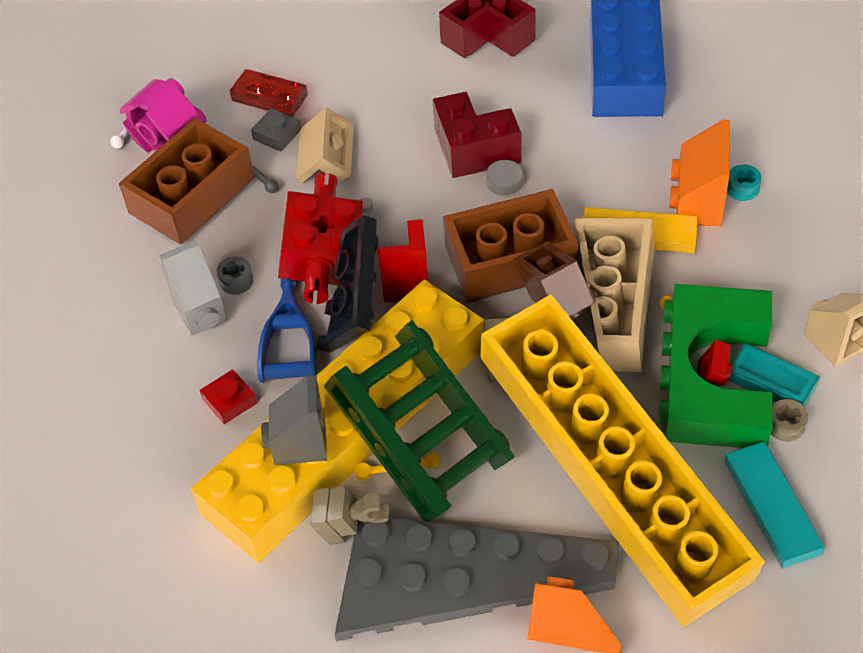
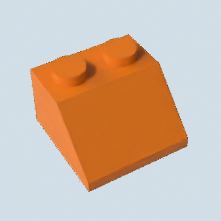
(703, 175)

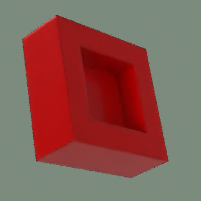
(714, 364)
(228, 396)

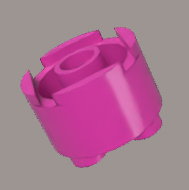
(158, 113)

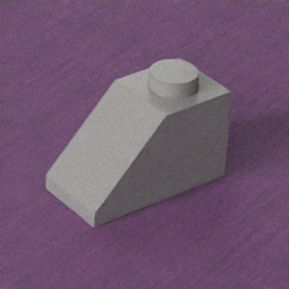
(193, 288)

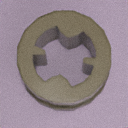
(790, 410)

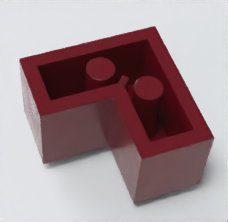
(472, 23)
(474, 140)

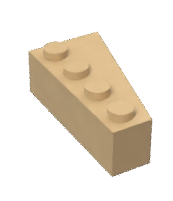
(618, 273)

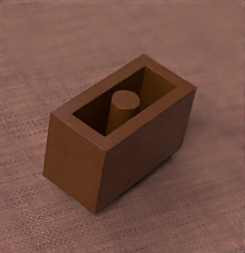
(551, 271)

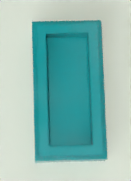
(768, 373)

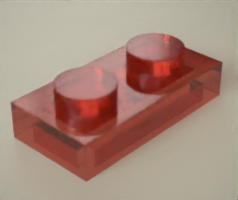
(268, 92)

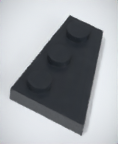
(352, 300)

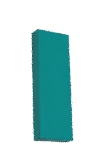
(774, 505)

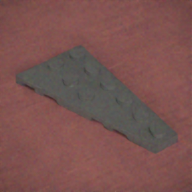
(452, 571)

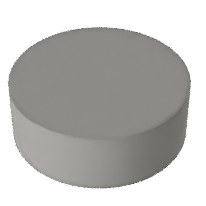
(504, 177)

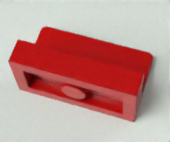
(403, 265)

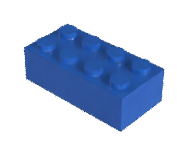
(627, 58)

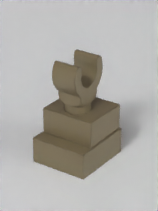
(338, 510)

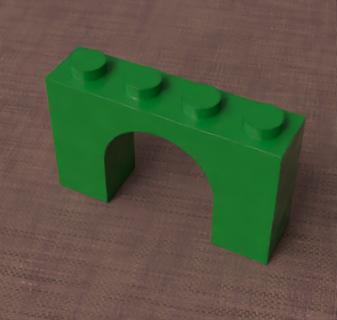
(694, 408)

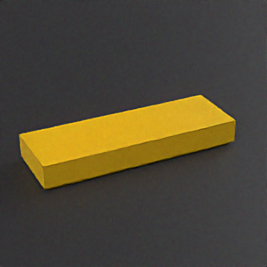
(670, 231)

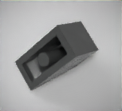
(296, 425)

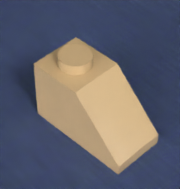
(837, 327)

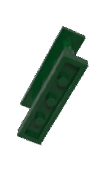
(378, 424)

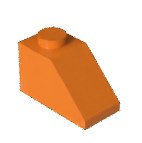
(568, 619)

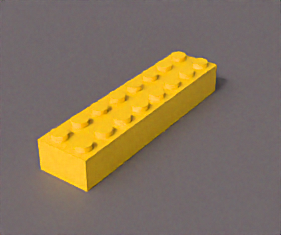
(620, 461)
(264, 502)

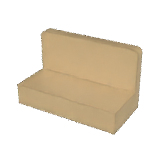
(325, 145)

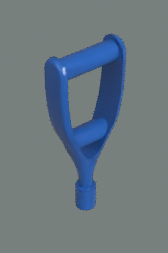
(278, 321)

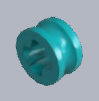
(749, 182)

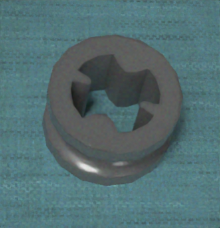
(234, 265)

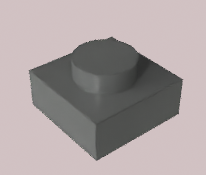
(276, 129)

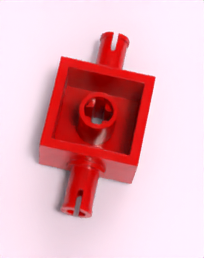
(313, 236)

